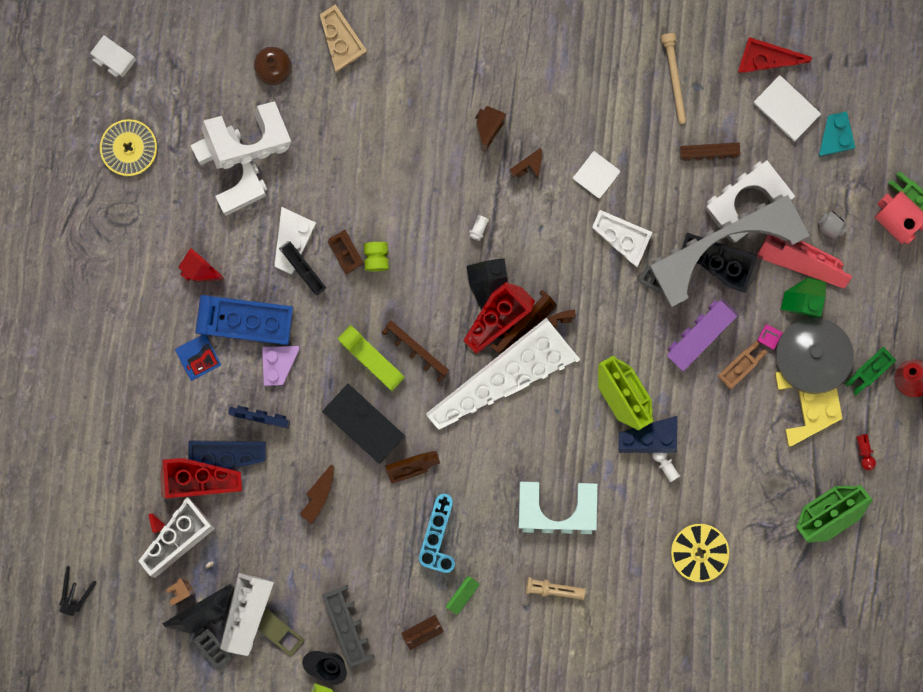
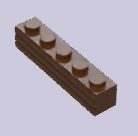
(709, 151)

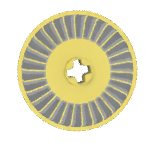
(126, 133)

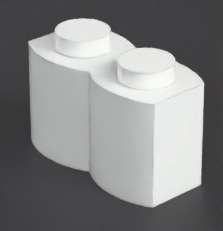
(113, 57)

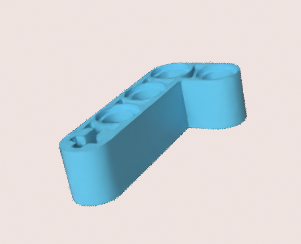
(439, 531)

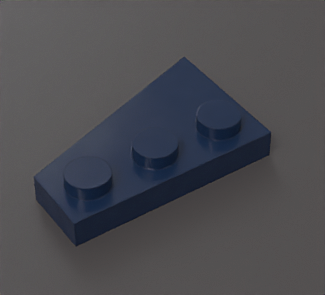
(259, 416)
(653, 438)

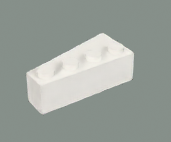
(245, 613)

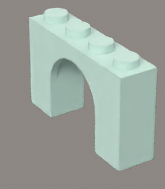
(582, 519)

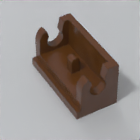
(345, 252)

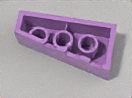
(702, 334)

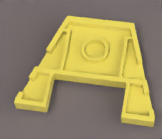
(817, 411)

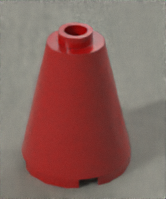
(910, 384)

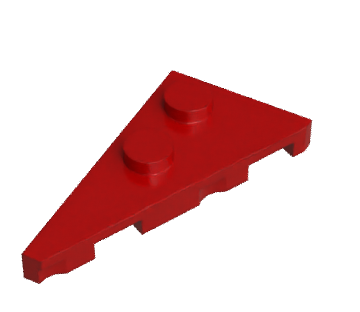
(763, 56)

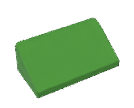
(462, 595)

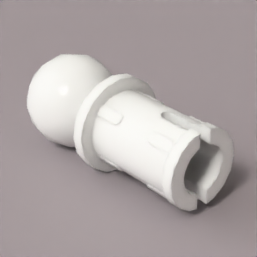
(666, 466)

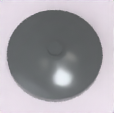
(814, 355)

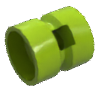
(376, 256)

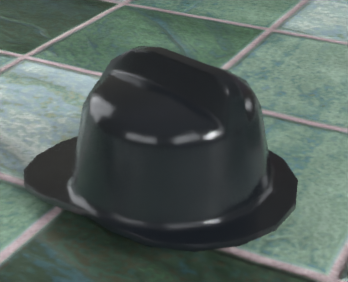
(325, 666)

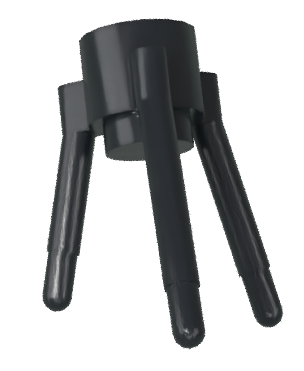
(68, 604)

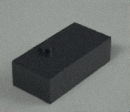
(363, 423)

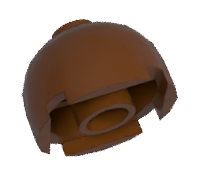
(272, 65)

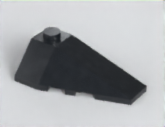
(729, 264)
(485, 279)

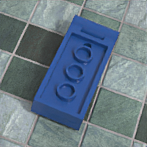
(244, 320)

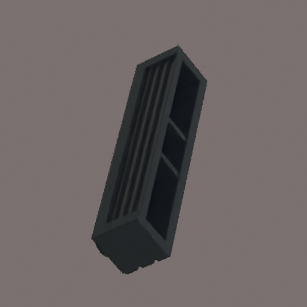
(302, 268)

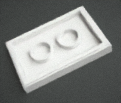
(787, 108)

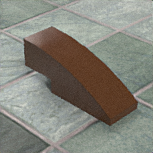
(319, 494)

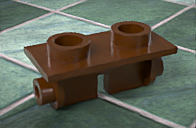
(422, 632)

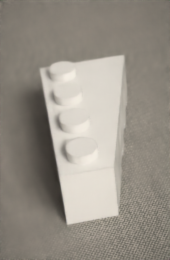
(176, 538)

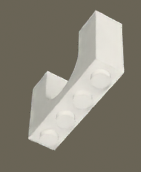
(229, 152)
(761, 178)
(249, 187)

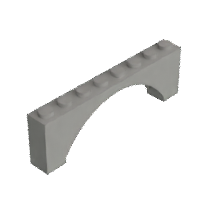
(775, 219)

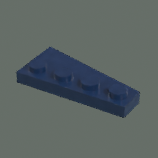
(227, 453)

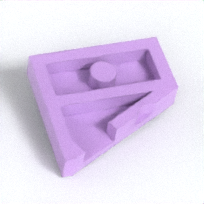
(278, 363)

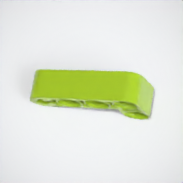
(370, 358)

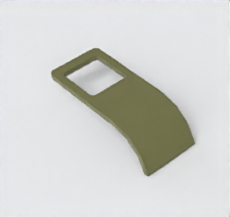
(275, 629)

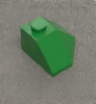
(805, 298)

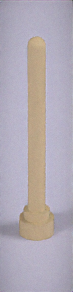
(669, 42)

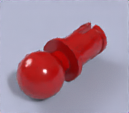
(868, 462)

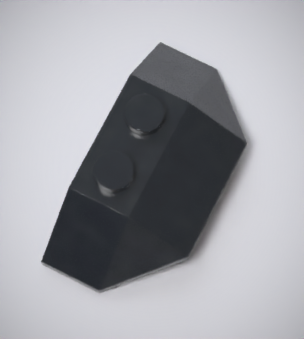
(202, 613)

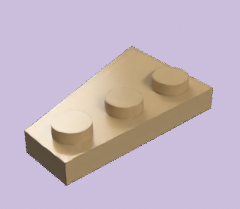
(341, 38)

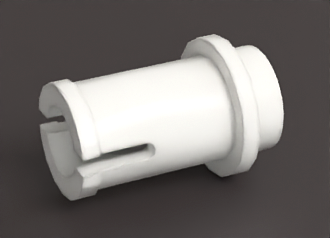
(478, 228)

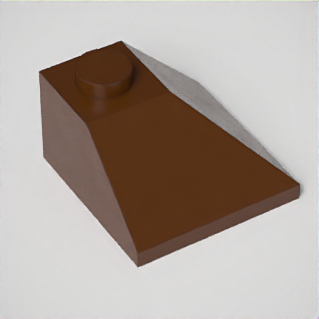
(488, 125)

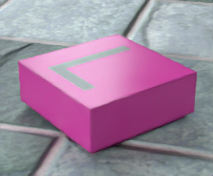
(769, 336)

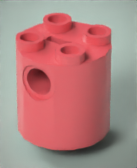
(895, 212)

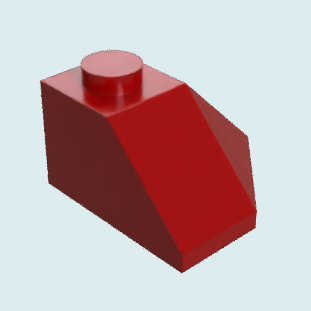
(198, 269)

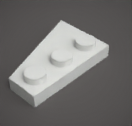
(293, 229)
(623, 236)

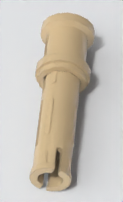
(546, 588)

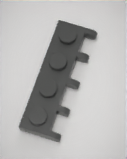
(345, 627)

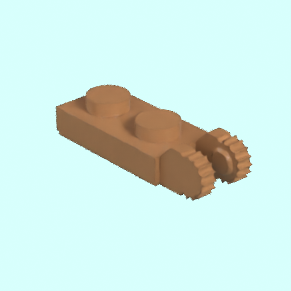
(740, 366)

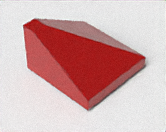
(156, 524)

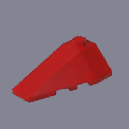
(501, 311)

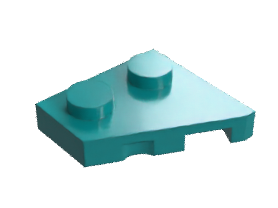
(837, 135)

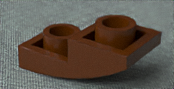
(563, 317)

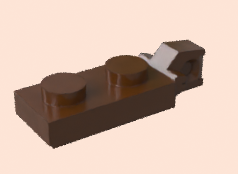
(412, 466)

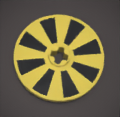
(713, 560)

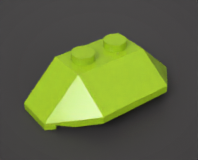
(624, 393)

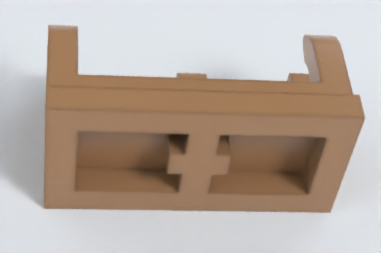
(182, 590)

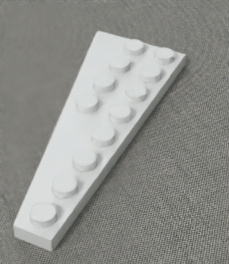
(525, 361)

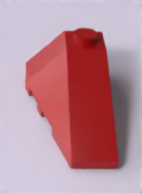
(192, 478)

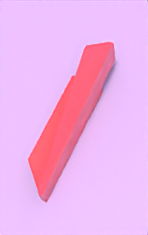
(805, 260)

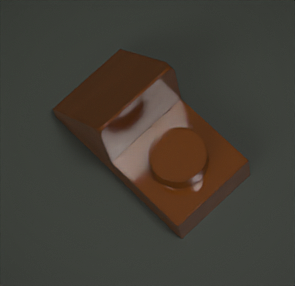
(532, 162)

